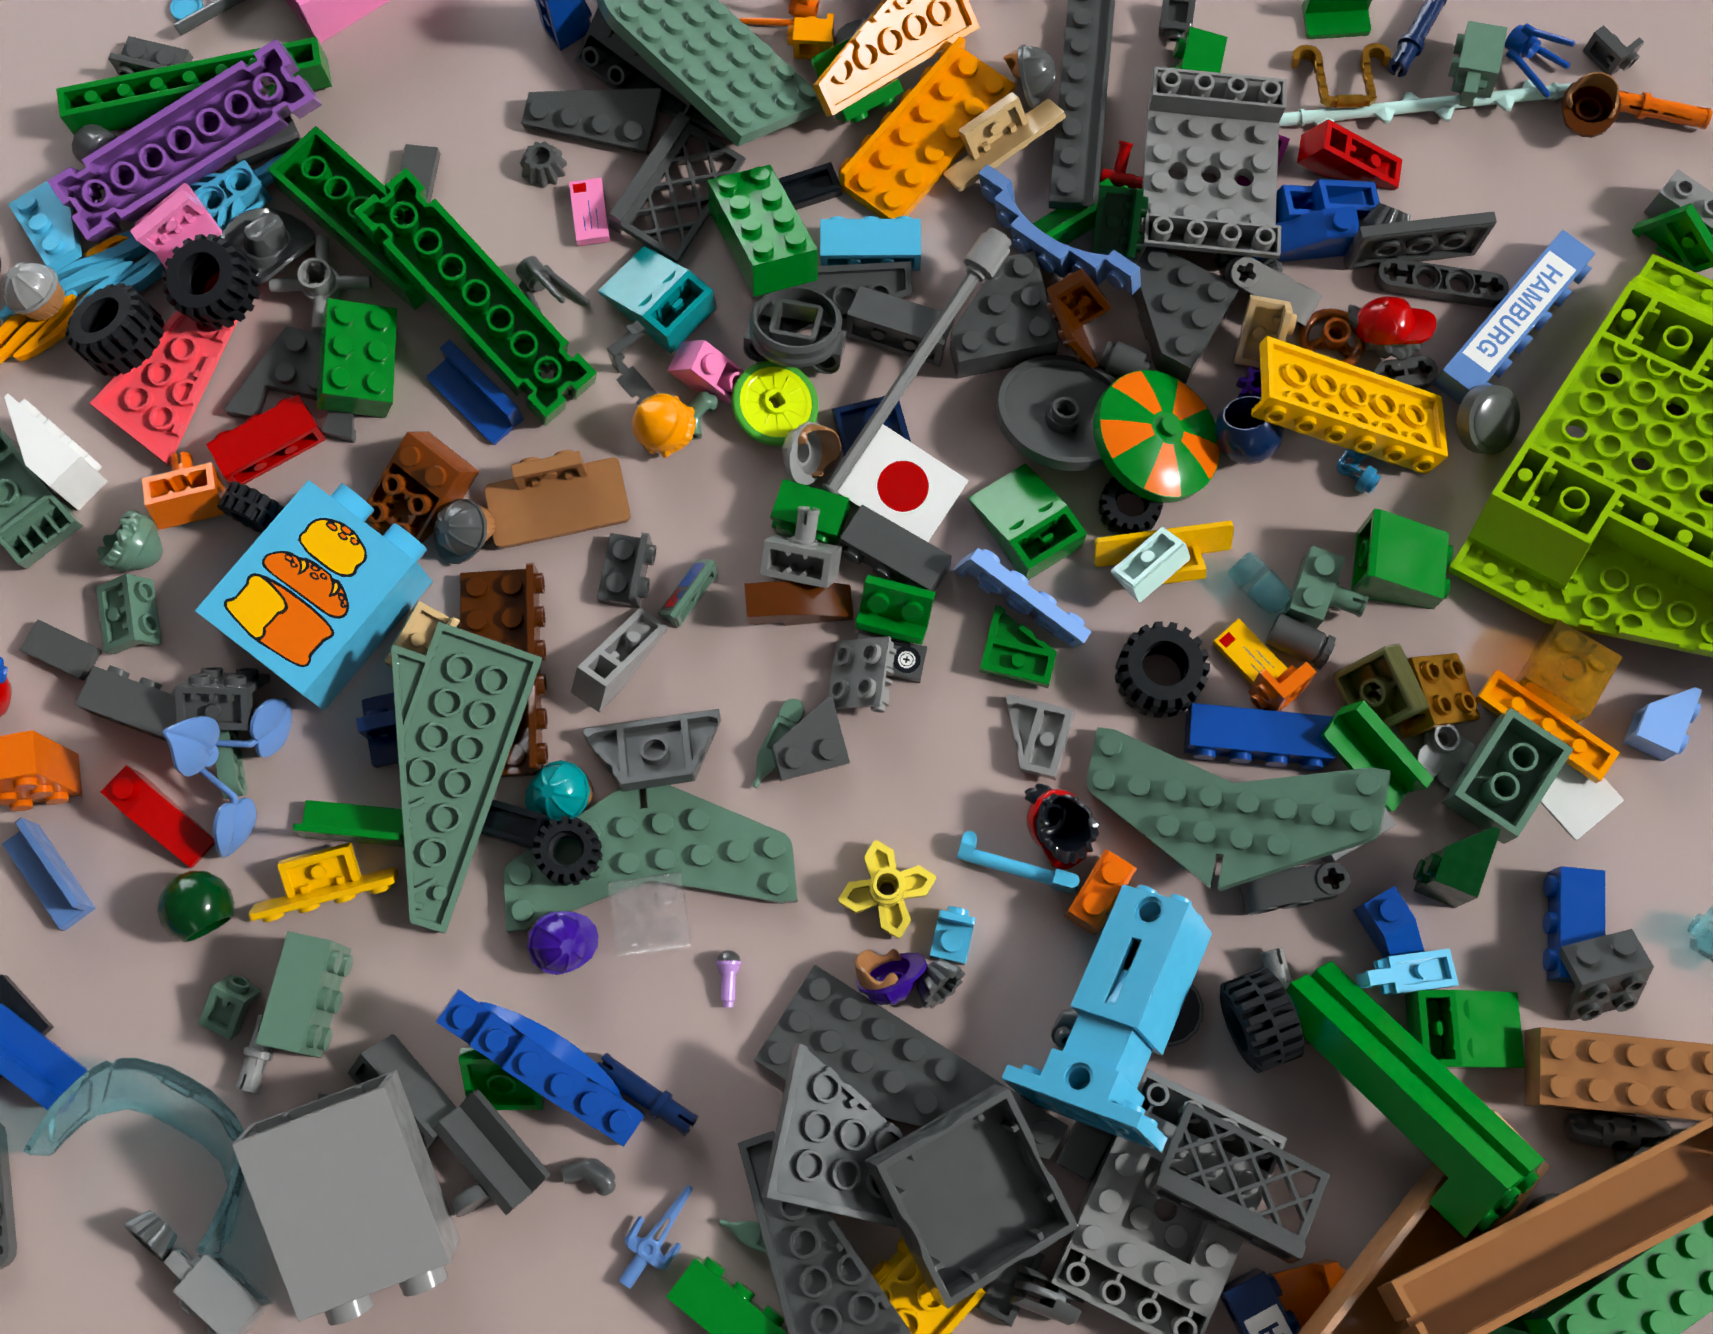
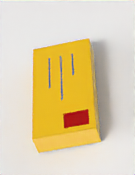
(1247, 652)

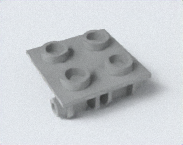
(861, 673)

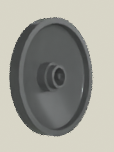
(1050, 409)

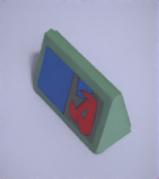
(689, 592)

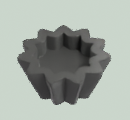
(542, 164)
(1385, 214)
(938, 982)
(152, 1234)

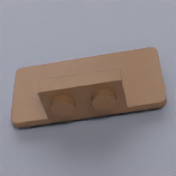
(556, 498)

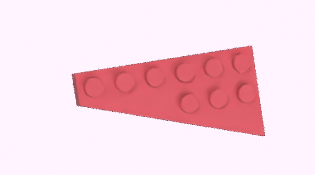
(163, 393)

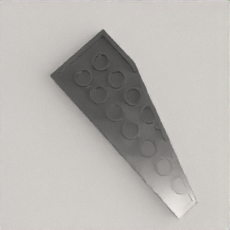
(886, 1058)

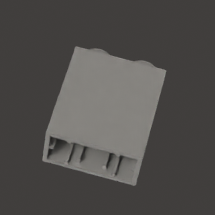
(348, 1199)

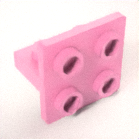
(173, 221)

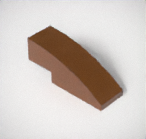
(797, 603)

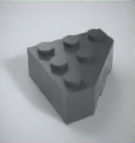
(1179, 309)
(1005, 321)

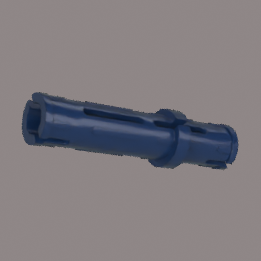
(1411, 44)
(657, 1102)

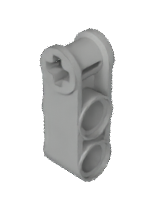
(1273, 284)

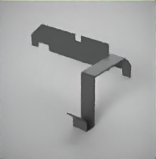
(631, 378)

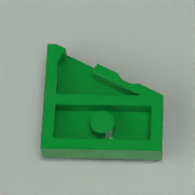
(1016, 652)

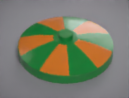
(1156, 436)

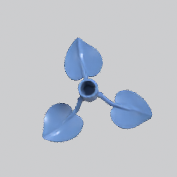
(194, 748)

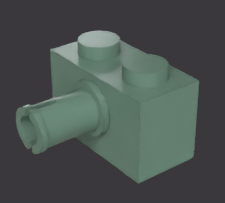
(1318, 589)

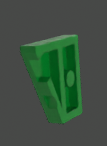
(1680, 237)

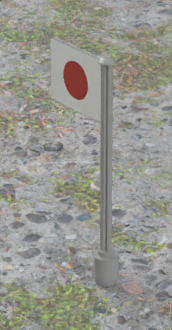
(888, 469)

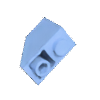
(1662, 725)

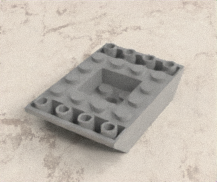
(1150, 1269)

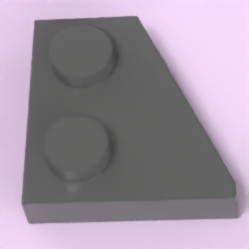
(811, 744)

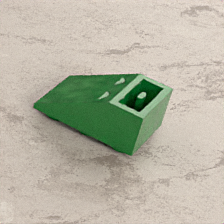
(1028, 521)
(1467, 1027)

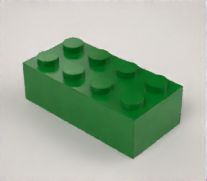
(762, 230)

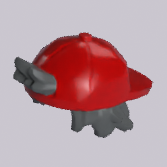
(1392, 326)

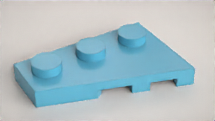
(48, 226)

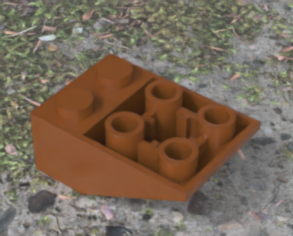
(419, 484)

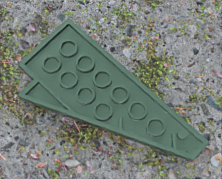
(453, 739)

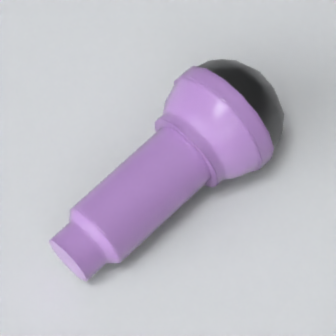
(728, 964)

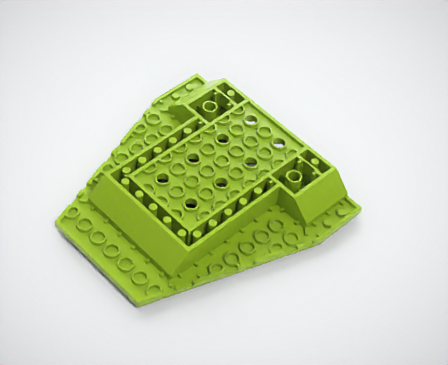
(1572, 518)

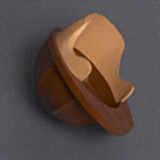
(1591, 104)

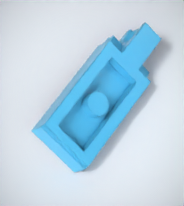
(1411, 973)

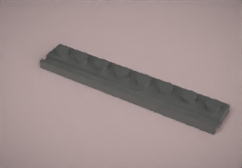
(1084, 103)

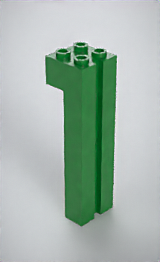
(1421, 1097)

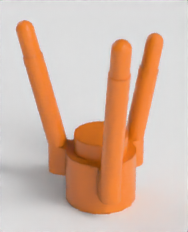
(798, 8)

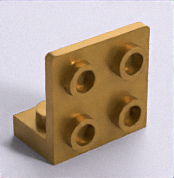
(1446, 691)

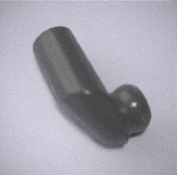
(1063, 1027)
(593, 1172)

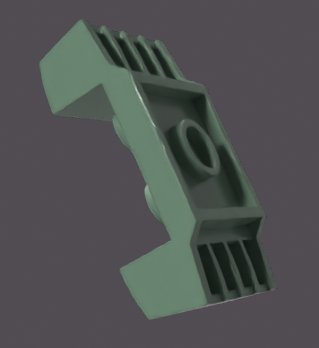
(30, 513)

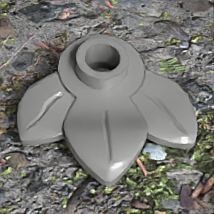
(1446, 759)

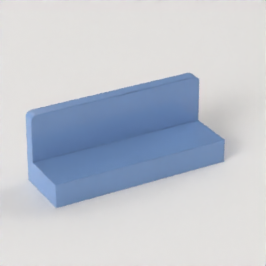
(48, 874)

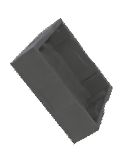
(971, 1194)

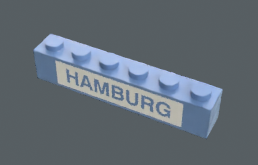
(1515, 316)

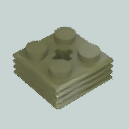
(1390, 672)

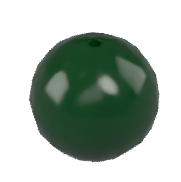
(195, 905)

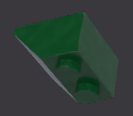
(1458, 870)

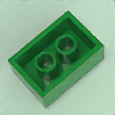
(357, 358)

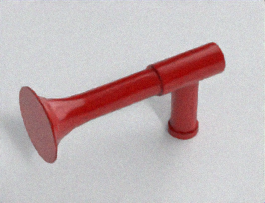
(1118, 175)

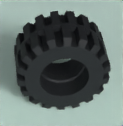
(192, 268)
(114, 329)
(1178, 647)
(1262, 1020)

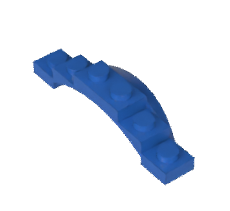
(543, 1063)

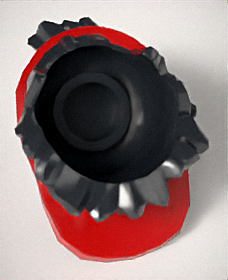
(1060, 825)

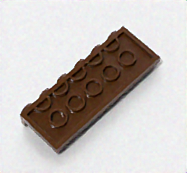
(507, 610)

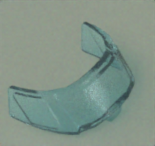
(171, 1099)

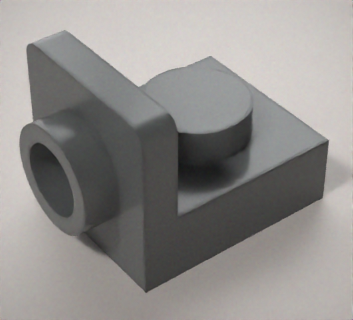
(1610, 53)

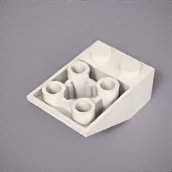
(54, 455)

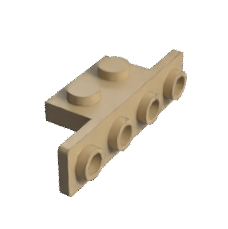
(999, 135)

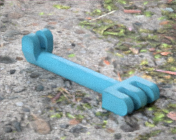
(1058, 879)

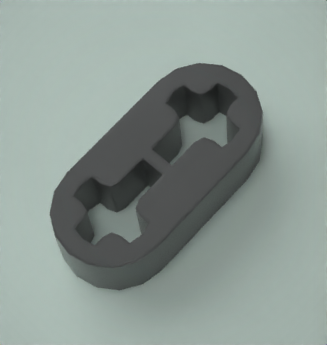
(1404, 368)

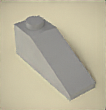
(617, 659)

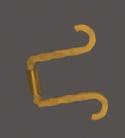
(1351, 100)

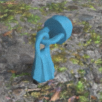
(1367, 480)

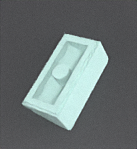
(1151, 564)

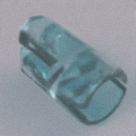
(1260, 583)

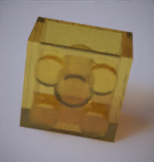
(1568, 670)

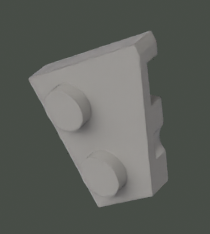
(1039, 734)

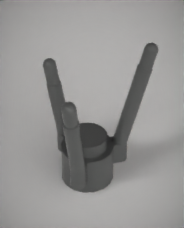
(537, 278)

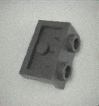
(146, 55)
(625, 570)

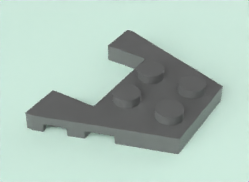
(291, 369)

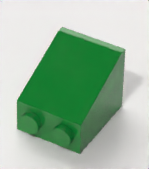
(1401, 561)

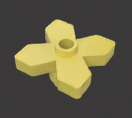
(882, 870)

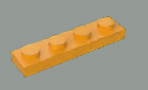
(1590, 754)

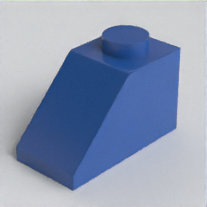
(1390, 924)

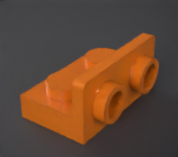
(1277, 694)

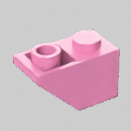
(705, 369)

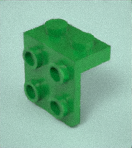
(857, 111)

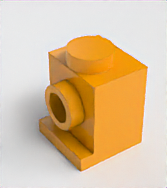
(810, 35)

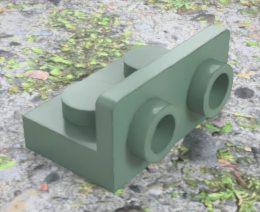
(128, 613)

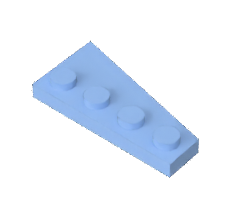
(1022, 597)

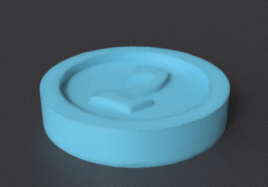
(183, 8)

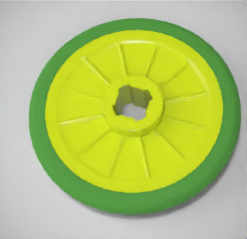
(756, 412)

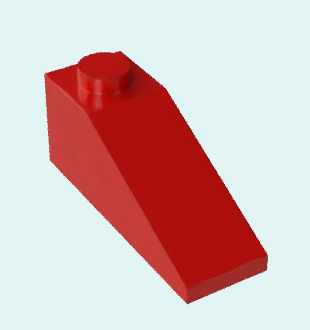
(1347, 156)
(158, 815)

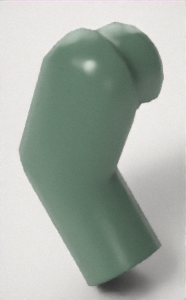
(701, 403)

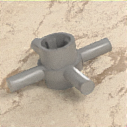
(309, 281)

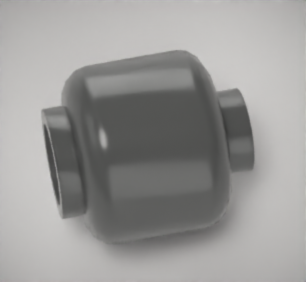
(89, 139)

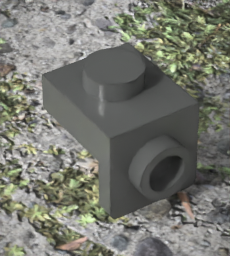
(1176, 18)

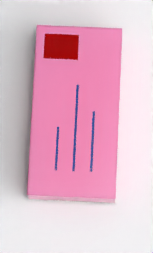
(589, 211)

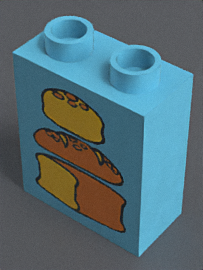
(318, 591)

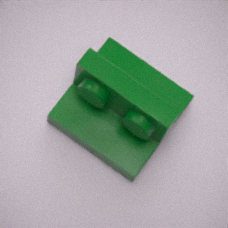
(496, 1084)

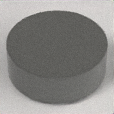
(469, 1200)

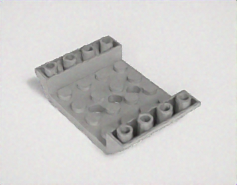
(1220, 128)

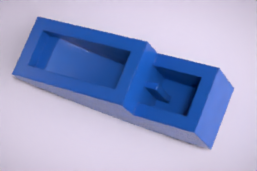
(1325, 194)

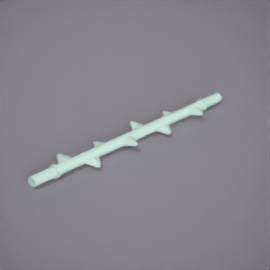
(1442, 106)

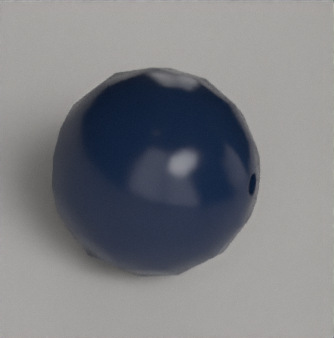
(1243, 436)

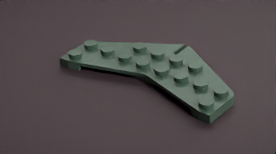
(1250, 824)
(671, 835)

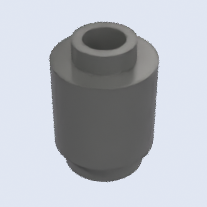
(1123, 359)

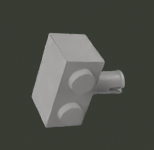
(801, 556)

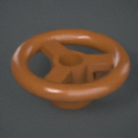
(1336, 326)

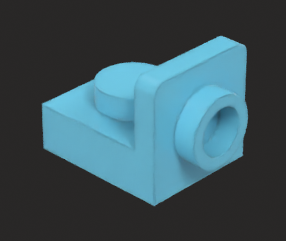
(952, 935)

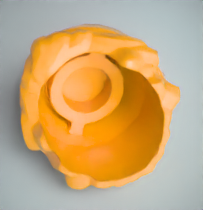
(663, 424)

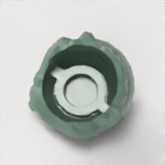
(133, 544)

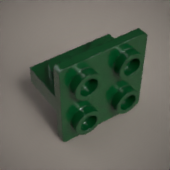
(1119, 220)

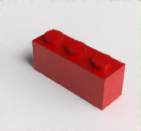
(266, 441)

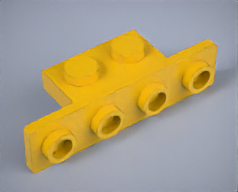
(1198, 538)
(321, 878)

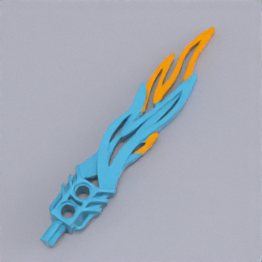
(113, 259)

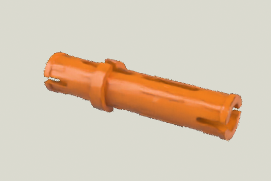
(1666, 110)

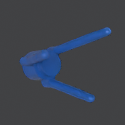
(1524, 42)

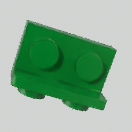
(895, 610)

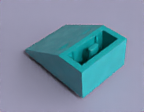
(661, 297)

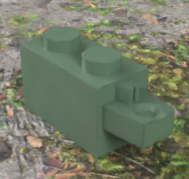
(1478, 61)

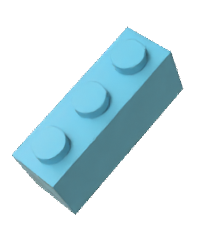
(870, 241)

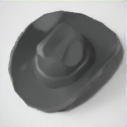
(269, 239)

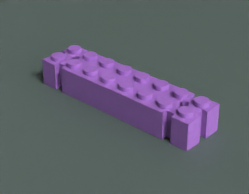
(185, 142)

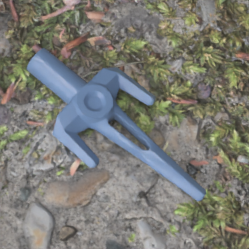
(647, 1248)

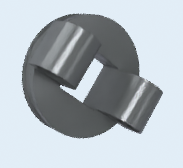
(768, 343)

